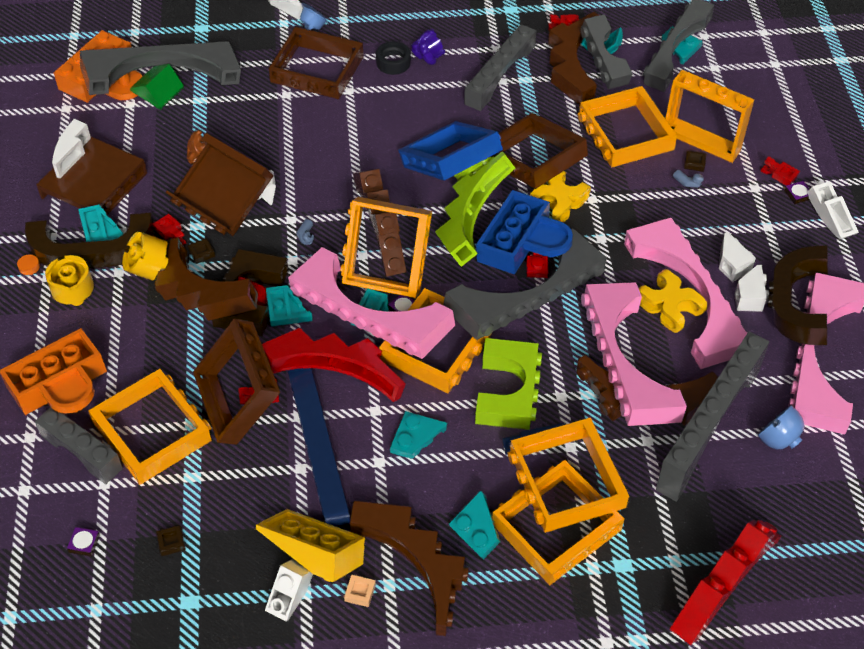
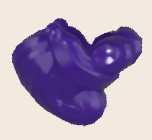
(428, 47)

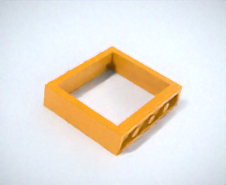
(617, 101)
(697, 136)
(350, 248)
(425, 372)
(557, 436)
(167, 456)
(552, 572)

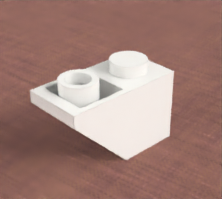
(734, 258)
(751, 291)
(288, 589)

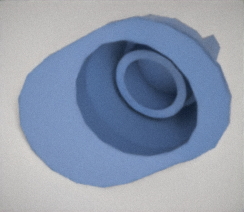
(312, 18)

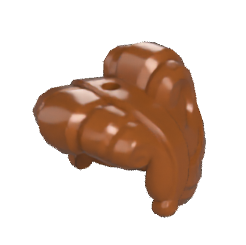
(194, 146)

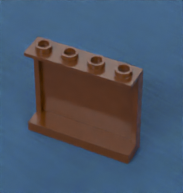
(97, 178)
(221, 186)

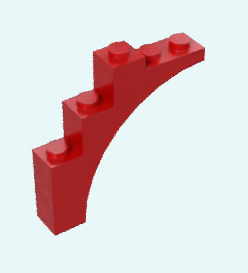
(331, 353)
(726, 575)

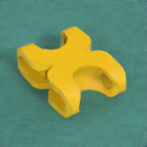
(562, 196)
(671, 301)

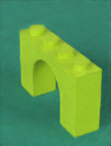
(516, 408)

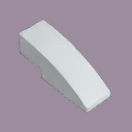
(70, 147)
(832, 210)

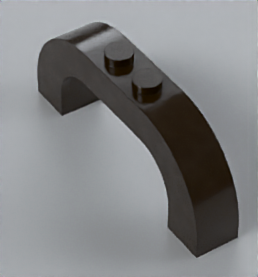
(96, 253)
(790, 322)

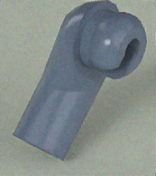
(688, 181)
(304, 234)

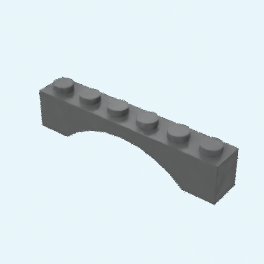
(695, 19)
(483, 85)

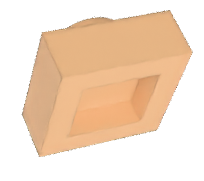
(360, 590)

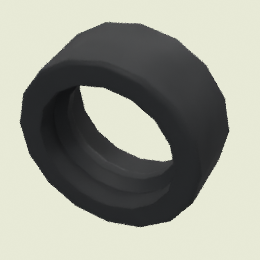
(393, 48)

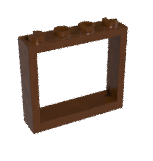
(322, 43)
(573, 148)
(240, 336)

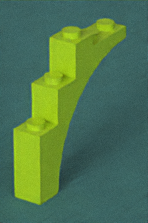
(463, 211)

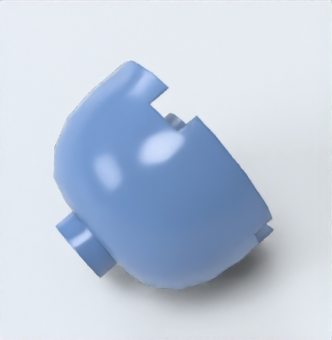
(783, 430)

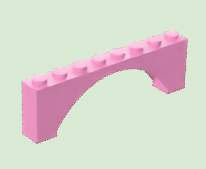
(666, 245)
(410, 330)
(812, 393)
(639, 397)

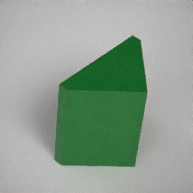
(158, 86)

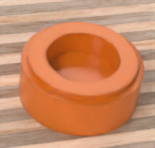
(28, 264)

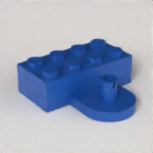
(522, 227)

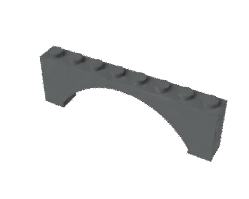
(106, 66)
(486, 311)
(687, 450)

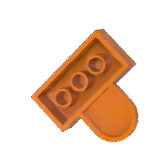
(71, 80)
(56, 375)

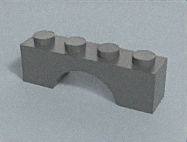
(613, 70)
(95, 455)

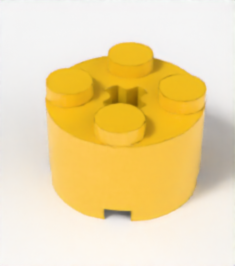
(145, 256)
(69, 280)

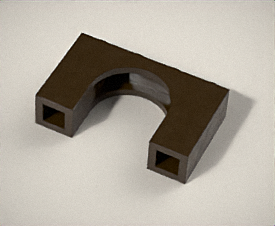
(259, 269)

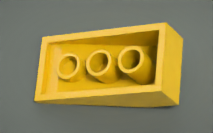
(315, 544)

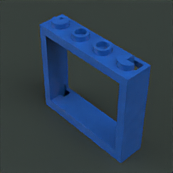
(420, 158)

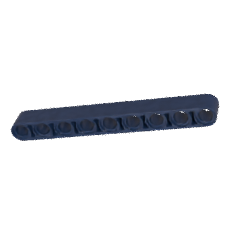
(319, 447)

